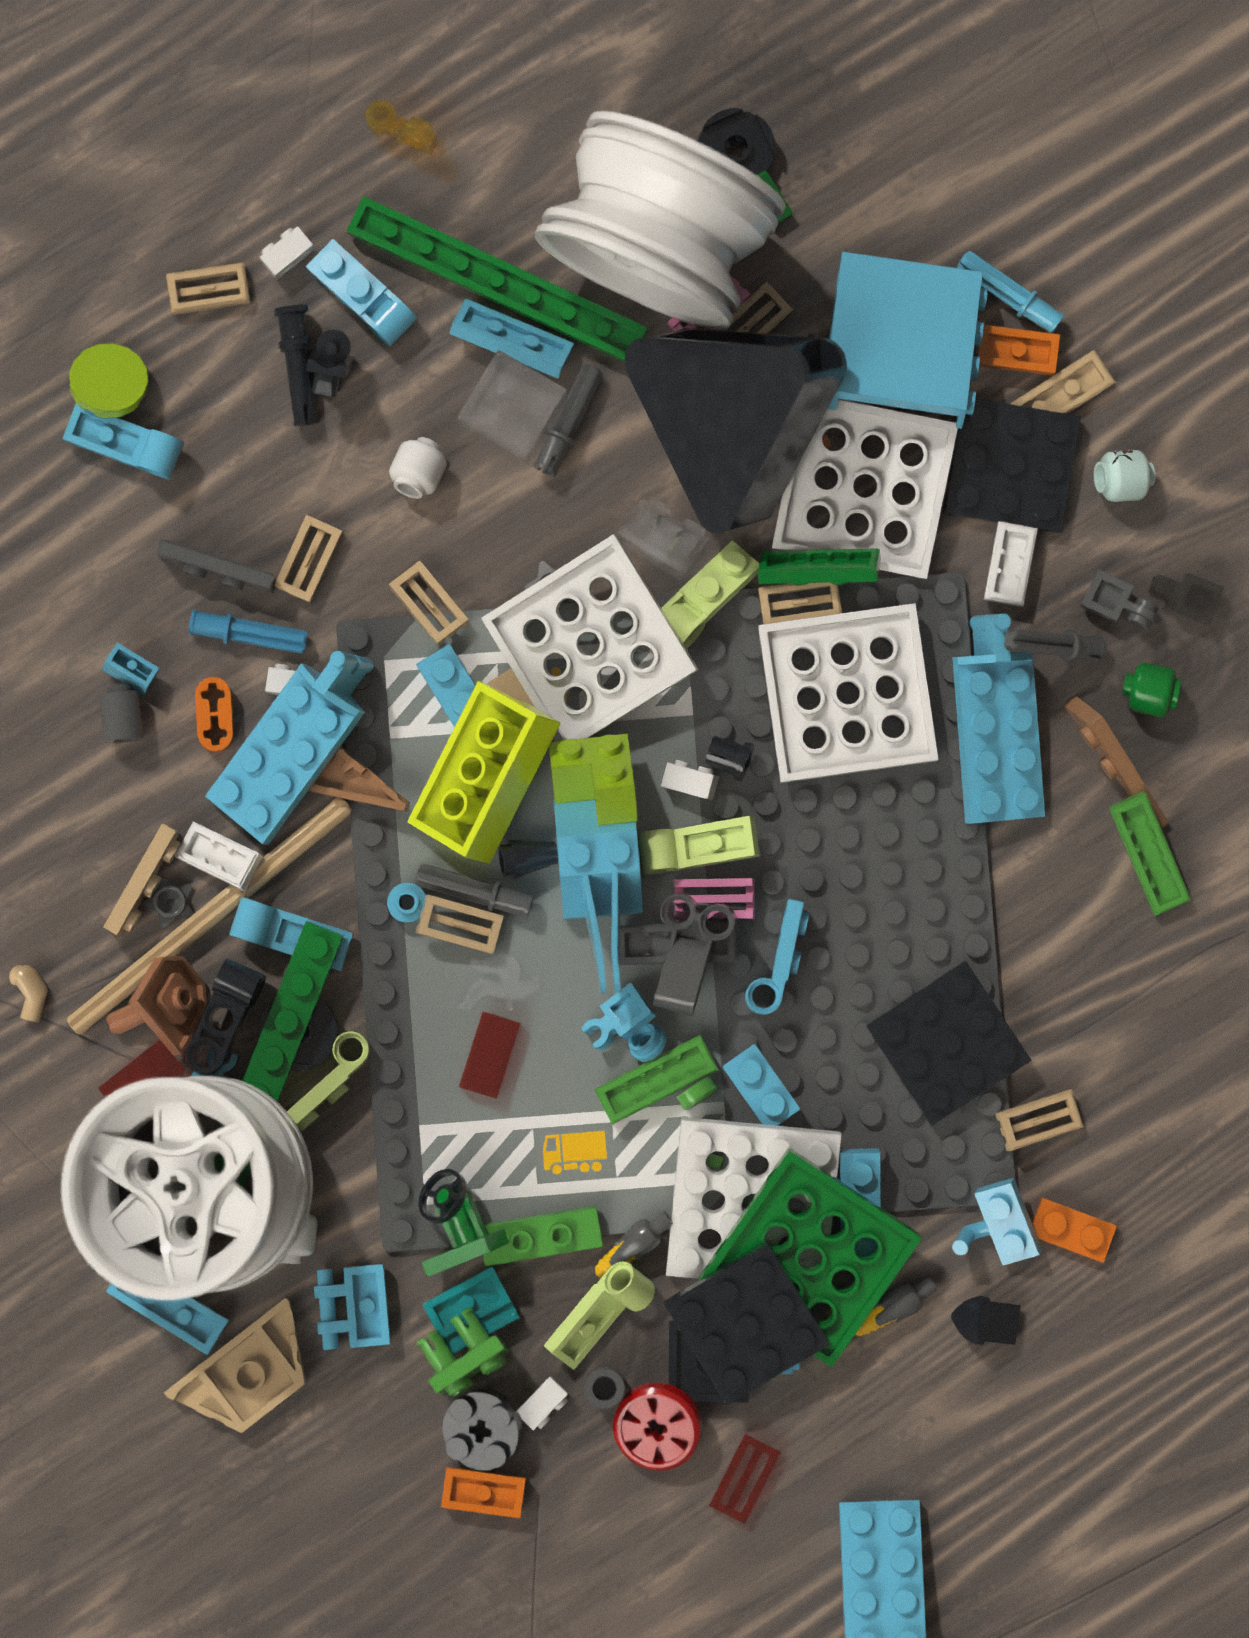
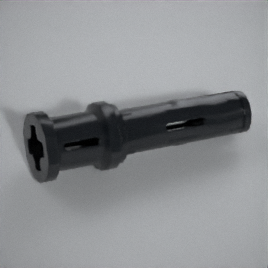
(296, 347)

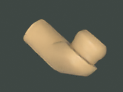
(32, 988)

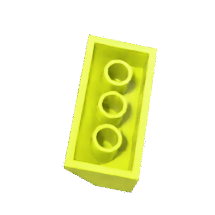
(483, 772)

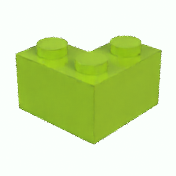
(596, 771)

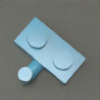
(1005, 1221)

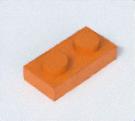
(1019, 350)
(1073, 1230)
(483, 1492)

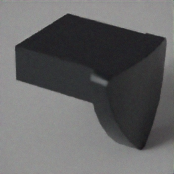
(987, 1321)

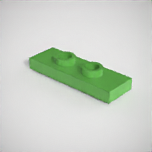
(1149, 853)
(656, 1079)
(546, 1235)

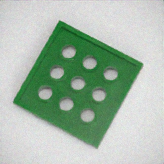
(861, 1219)

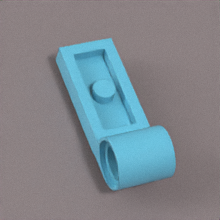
(361, 292)
(124, 442)
(279, 929)
(786, 958)

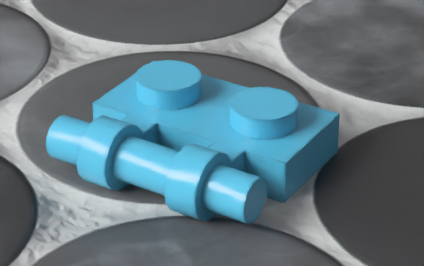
(365, 1307)

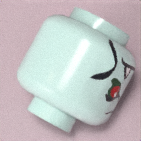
(1124, 475)

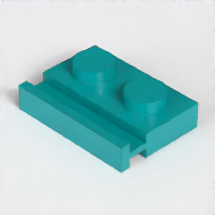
(482, 1293)

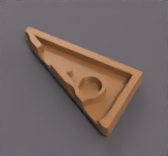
(1113, 758)
(352, 780)

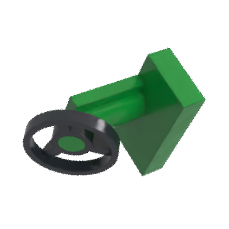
(460, 1221)

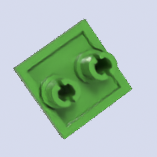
(484, 1355)

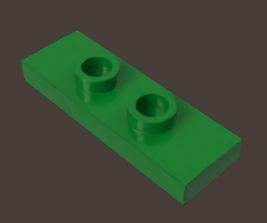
(819, 566)

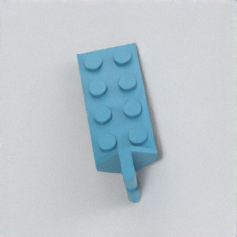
(997, 727)
(291, 745)
(882, 1569)

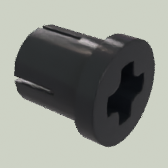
(729, 757)

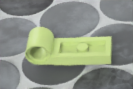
(709, 591)
(698, 845)
(332, 1086)
(617, 1289)

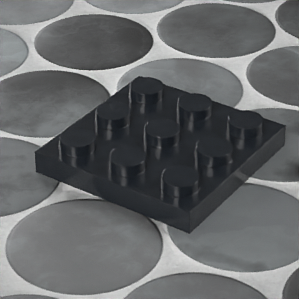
(1013, 466)
(948, 1043)
(746, 1322)

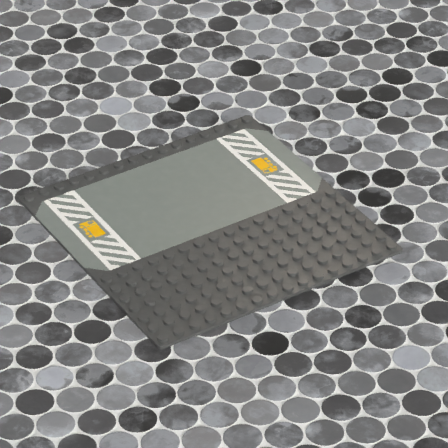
(873, 854)

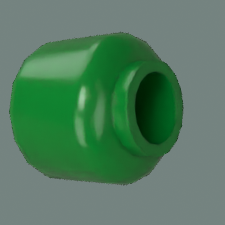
(1152, 689)

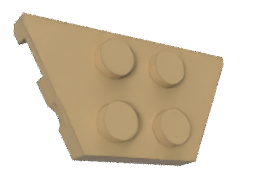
(247, 1373)

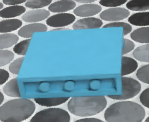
(908, 334)

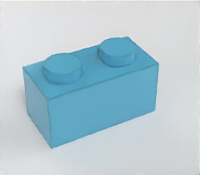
(130, 668)

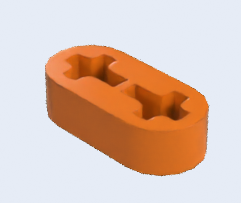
(204, 714)

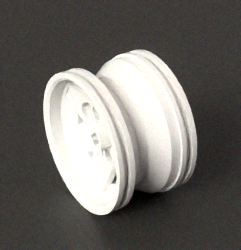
(660, 219)
(187, 1185)

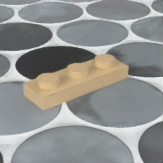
(143, 881)

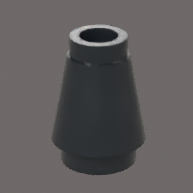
(526, 856)

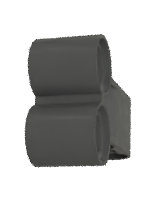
(687, 954)

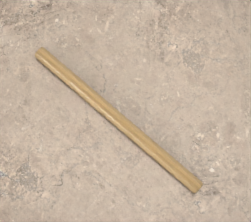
(210, 914)

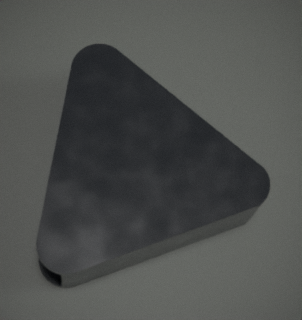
(734, 413)

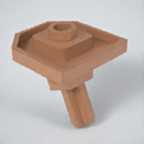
(168, 1001)

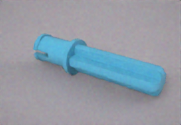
(1013, 294)

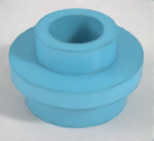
(395, 896)
(647, 1042)

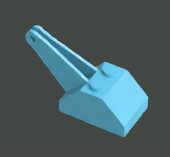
(597, 875)

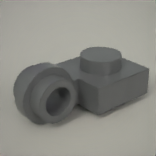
(1110, 596)

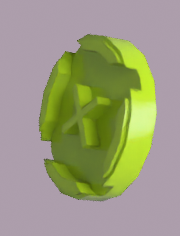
(108, 380)

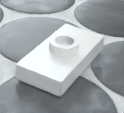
(1010, 564)
(218, 856)

